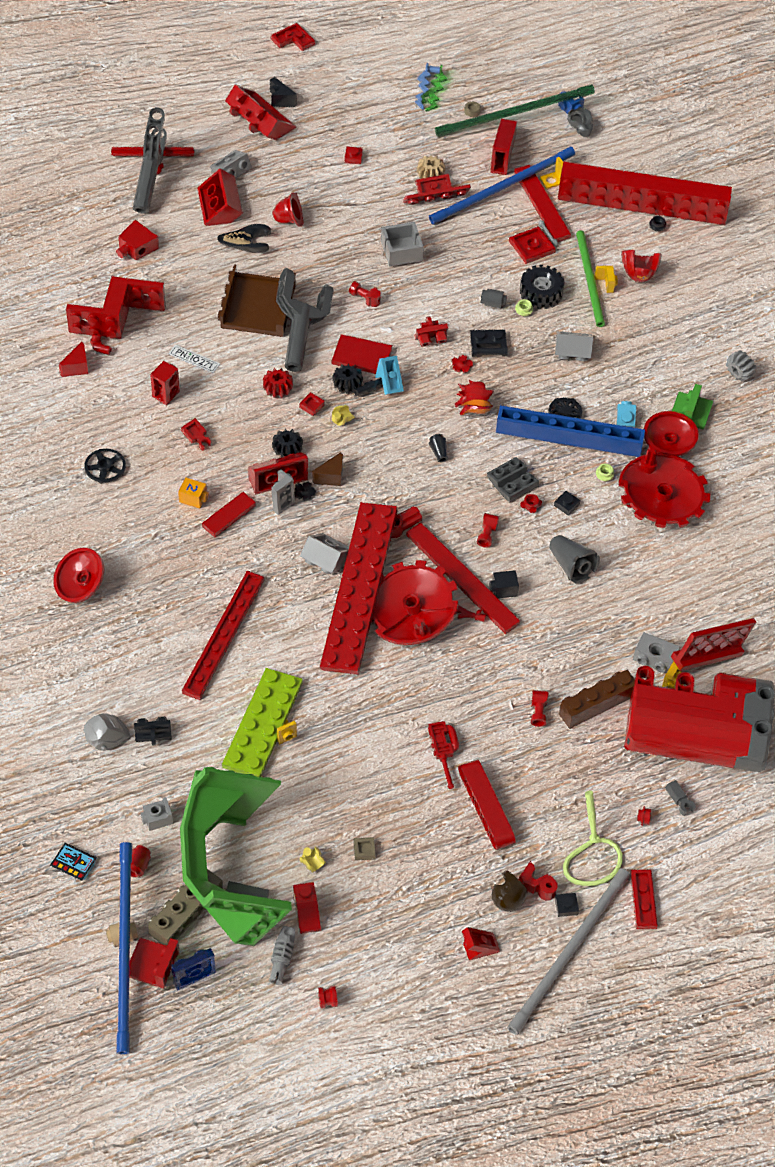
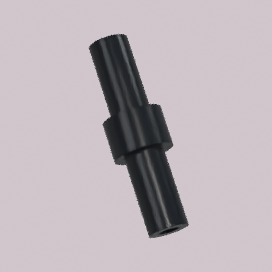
(368, 386)

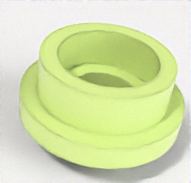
(524, 307)
(605, 468)

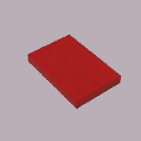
(360, 352)

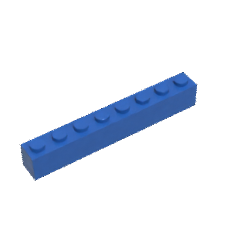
(570, 431)

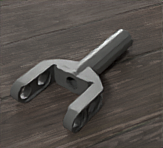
(152, 157)
(301, 316)

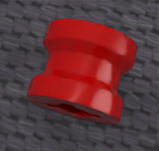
(327, 996)

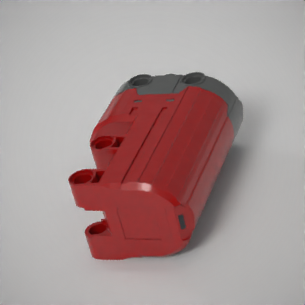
(714, 729)

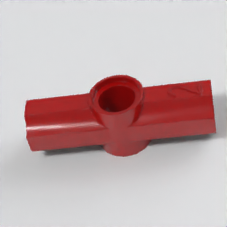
(406, 520)

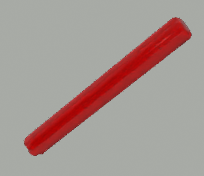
(138, 151)

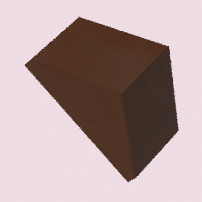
(329, 472)

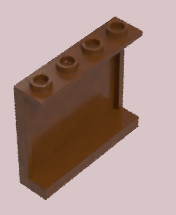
(252, 304)

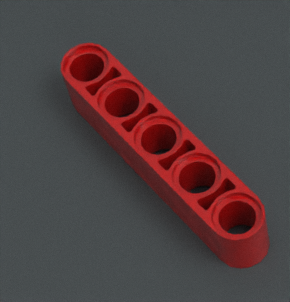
(486, 804)

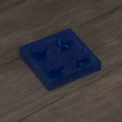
(193, 968)

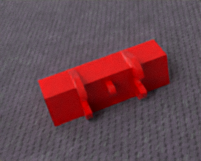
(258, 112)

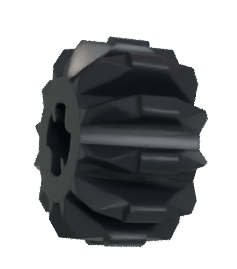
(347, 378)
(287, 443)

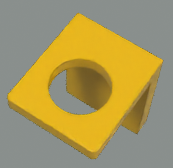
(555, 175)
(286, 732)

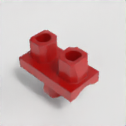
(431, 329)

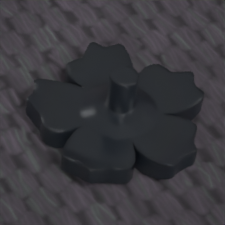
(305, 491)

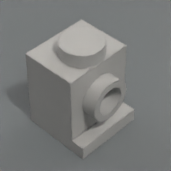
(157, 814)

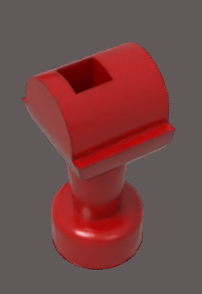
(372, 296)
(490, 524)
(539, 701)

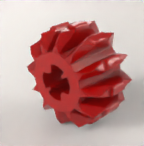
(277, 382)

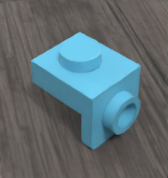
(626, 414)

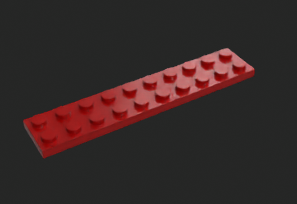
(358, 588)

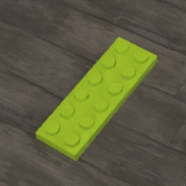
(259, 725)

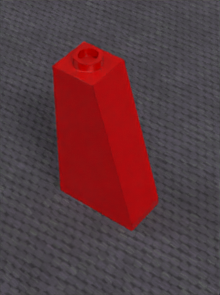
(503, 146)

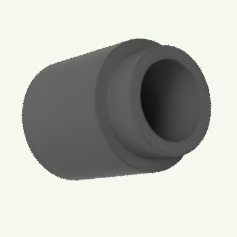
(493, 298)

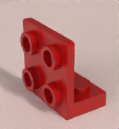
(153, 961)

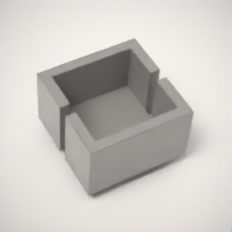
(402, 244)

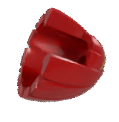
(640, 268)

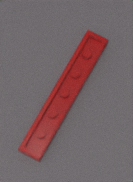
(544, 206)

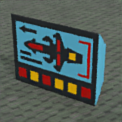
(73, 861)

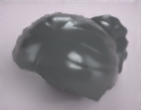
(581, 120)

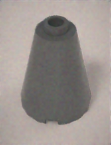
(574, 558)

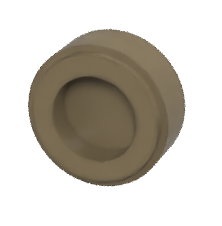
(472, 109)

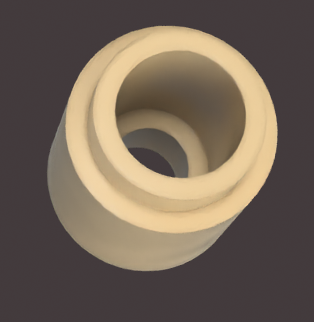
(113, 933)

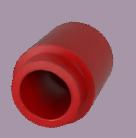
(140, 860)

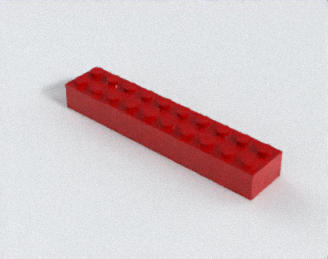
(644, 193)

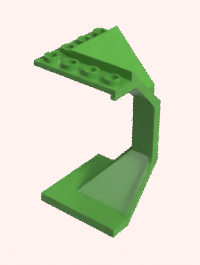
(231, 799)

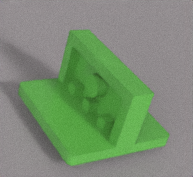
(693, 406)

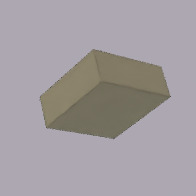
(364, 848)

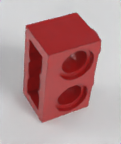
(165, 382)

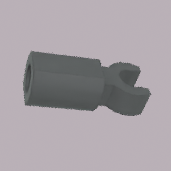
(679, 797)

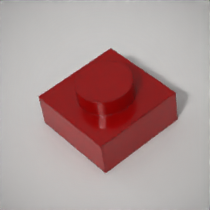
(353, 155)
(312, 404)

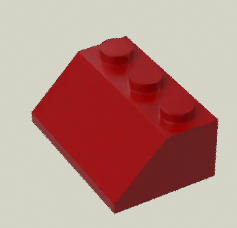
(219, 199)
(265, 474)

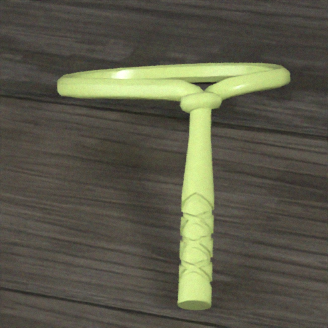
(594, 838)

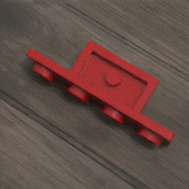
(435, 187)

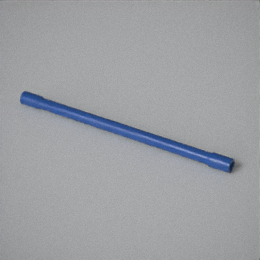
(444, 213)
(123, 1034)

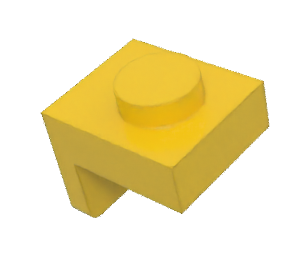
(607, 273)

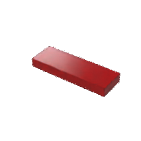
(228, 514)
(643, 899)

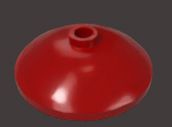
(671, 433)
(78, 575)

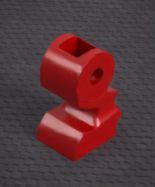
(545, 886)

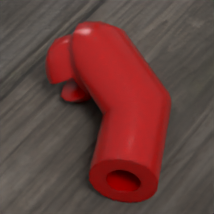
(98, 346)

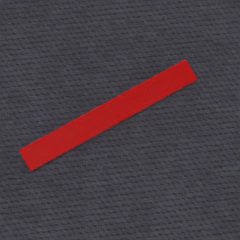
(464, 578)
(223, 635)

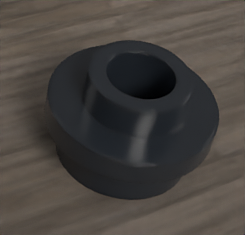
(657, 223)

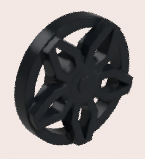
(566, 410)

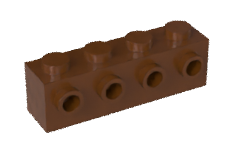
(597, 699)

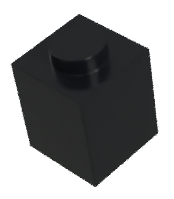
(504, 584)

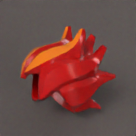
(474, 398)

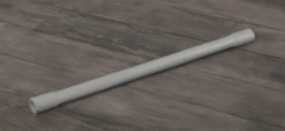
(522, 1016)

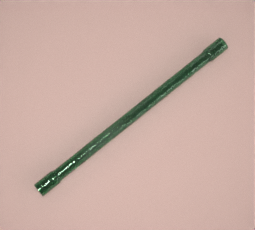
(579, 92)

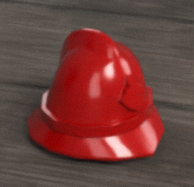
(289, 210)

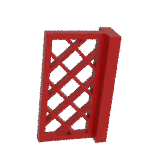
(713, 645)

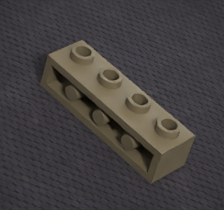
(178, 913)

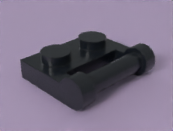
(488, 342)

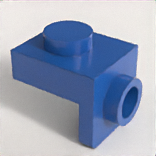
(571, 104)

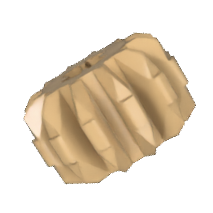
(430, 167)

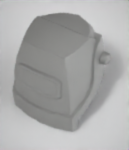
(105, 731)

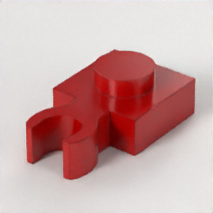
(195, 432)

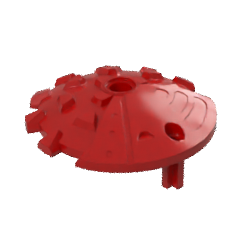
(663, 489)
(415, 586)

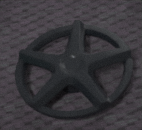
(105, 465)

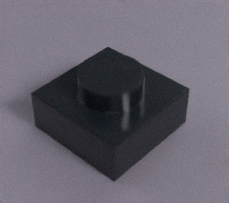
(567, 503)
(566, 904)

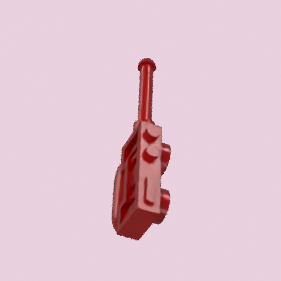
(442, 749)

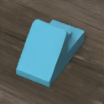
(389, 371)

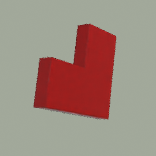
(294, 34)

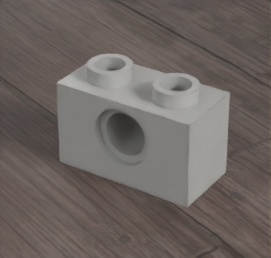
(650, 645)

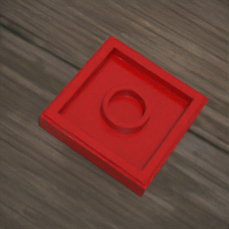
(532, 245)

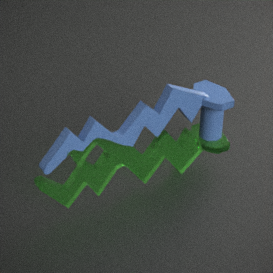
(440, 77)

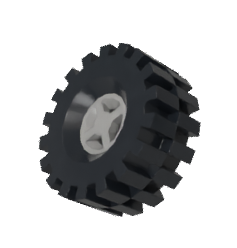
(542, 286)

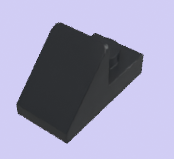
(281, 94)

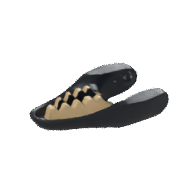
(243, 238)

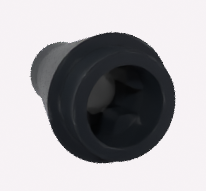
(439, 447)

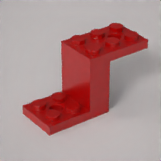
(119, 298)

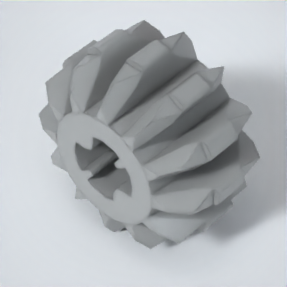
(741, 365)

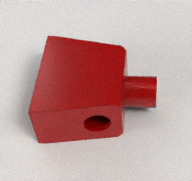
(137, 241)

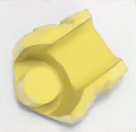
(341, 415)
(312, 859)

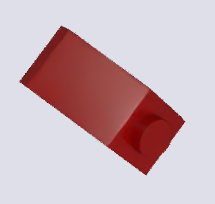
(306, 907)

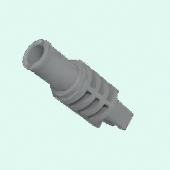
(282, 954)

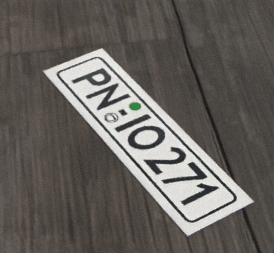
(194, 358)

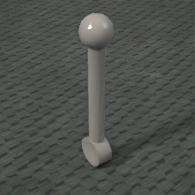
(542, 224)

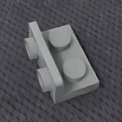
(234, 163)
(283, 492)

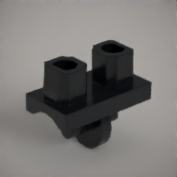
(152, 730)

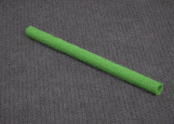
(591, 283)

